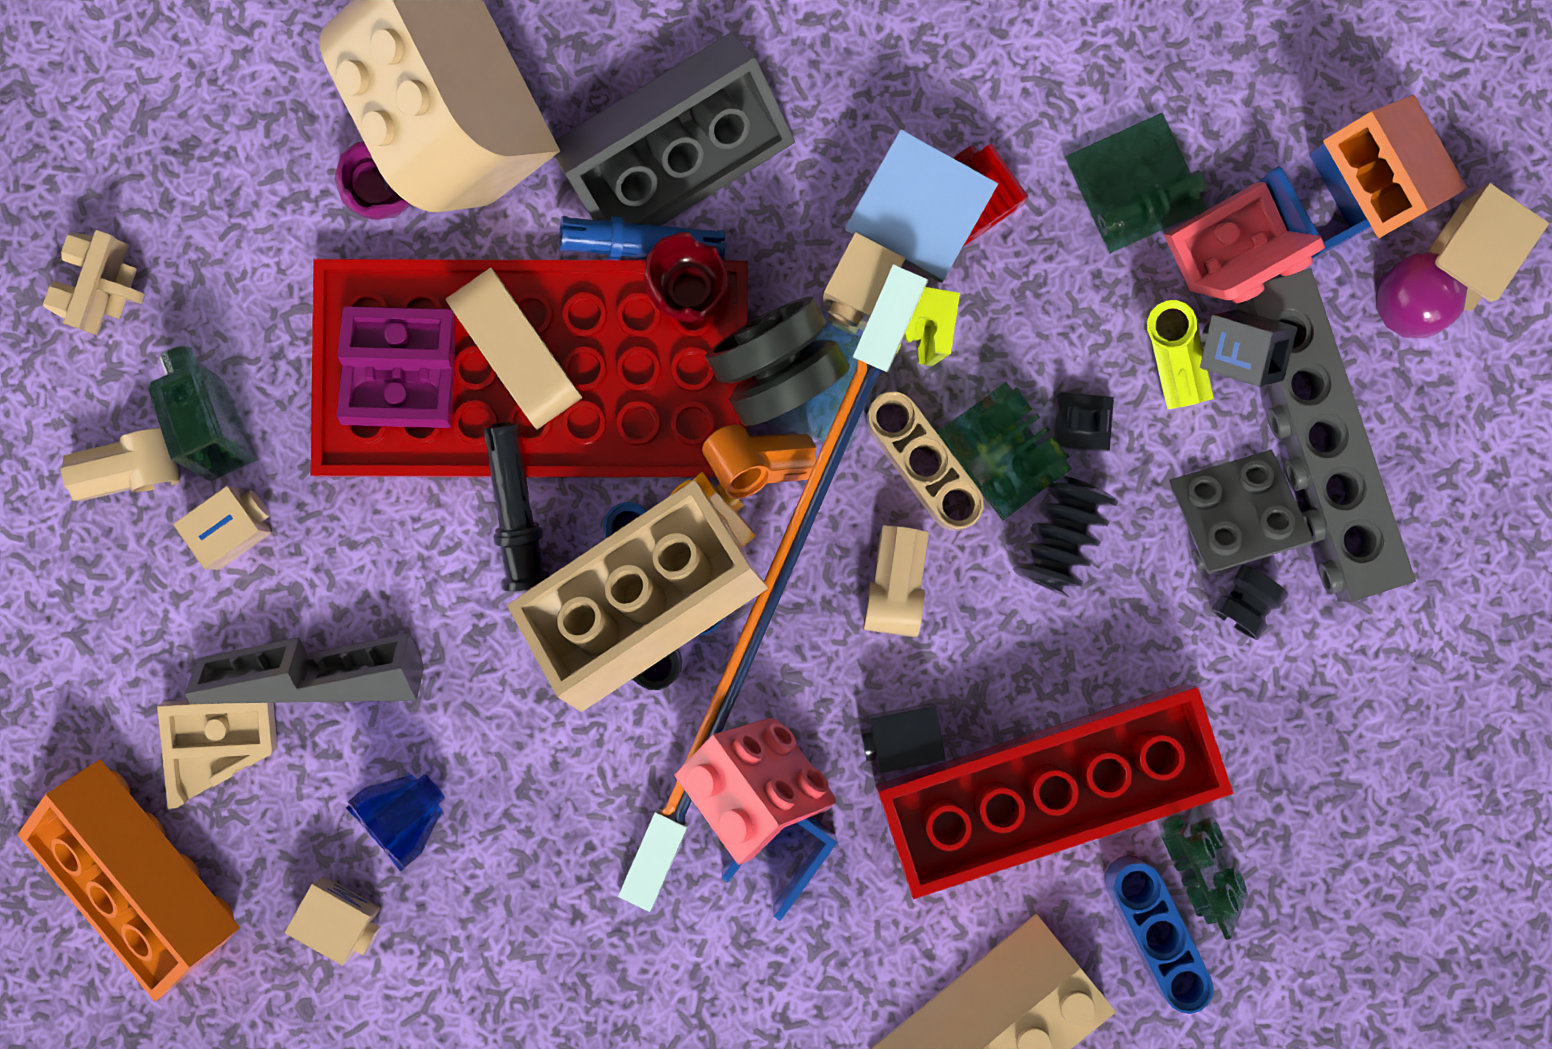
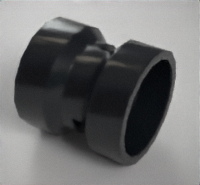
(1250, 601)

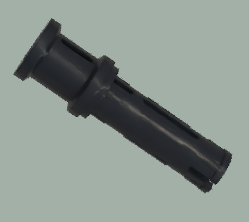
(517, 531)

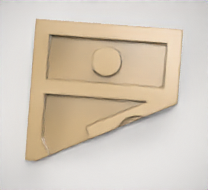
(211, 743)

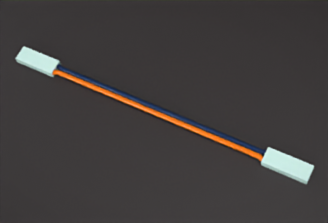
(877, 348)

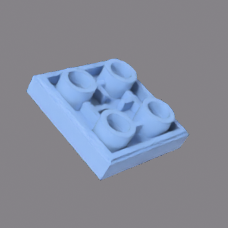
(921, 205)

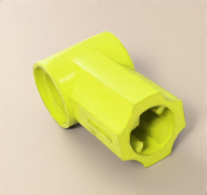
(1180, 360)

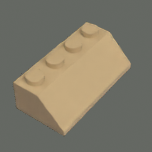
(636, 597)
(1012, 998)

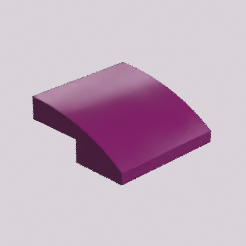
(396, 367)

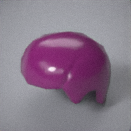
(363, 186)
(1419, 297)

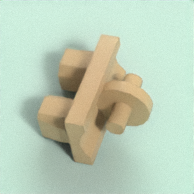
(101, 285)

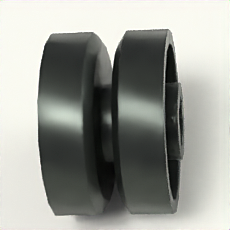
(778, 361)

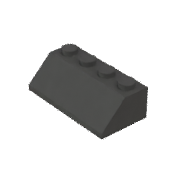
(676, 138)

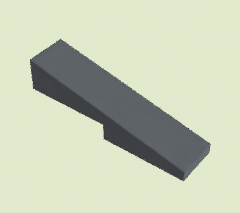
(286, 673)

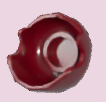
(685, 278)

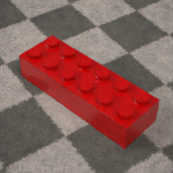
(1053, 789)

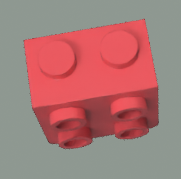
(1239, 246)
(753, 785)

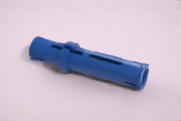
(623, 238)

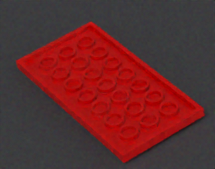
(639, 372)

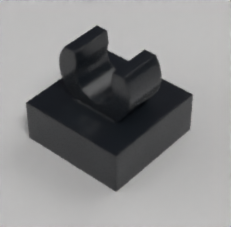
(1084, 421)

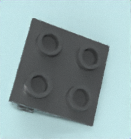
(1240, 512)

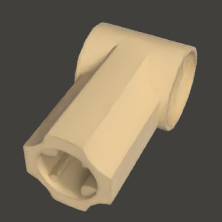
(128, 465)
(896, 593)

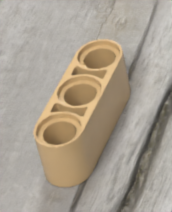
(513, 348)
(920, 434)

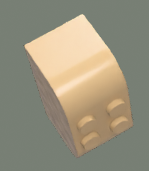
(436, 99)

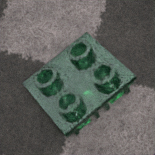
(1136, 183)
(1003, 451)
(1220, 888)

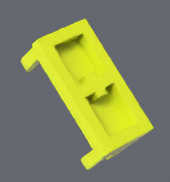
(933, 325)

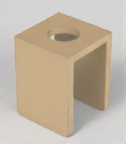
(1487, 242)

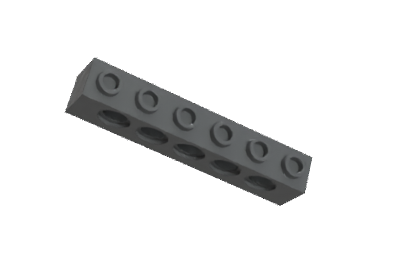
(1349, 456)

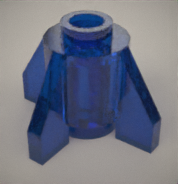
(399, 815)

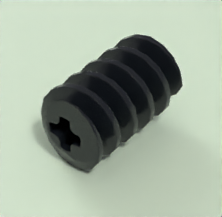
(1064, 535)

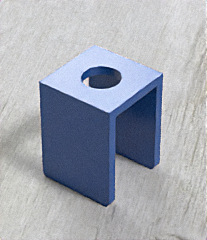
(1295, 215)
(806, 872)

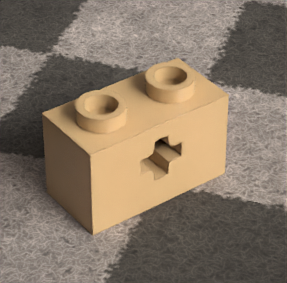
(858, 283)

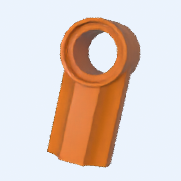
(750, 462)

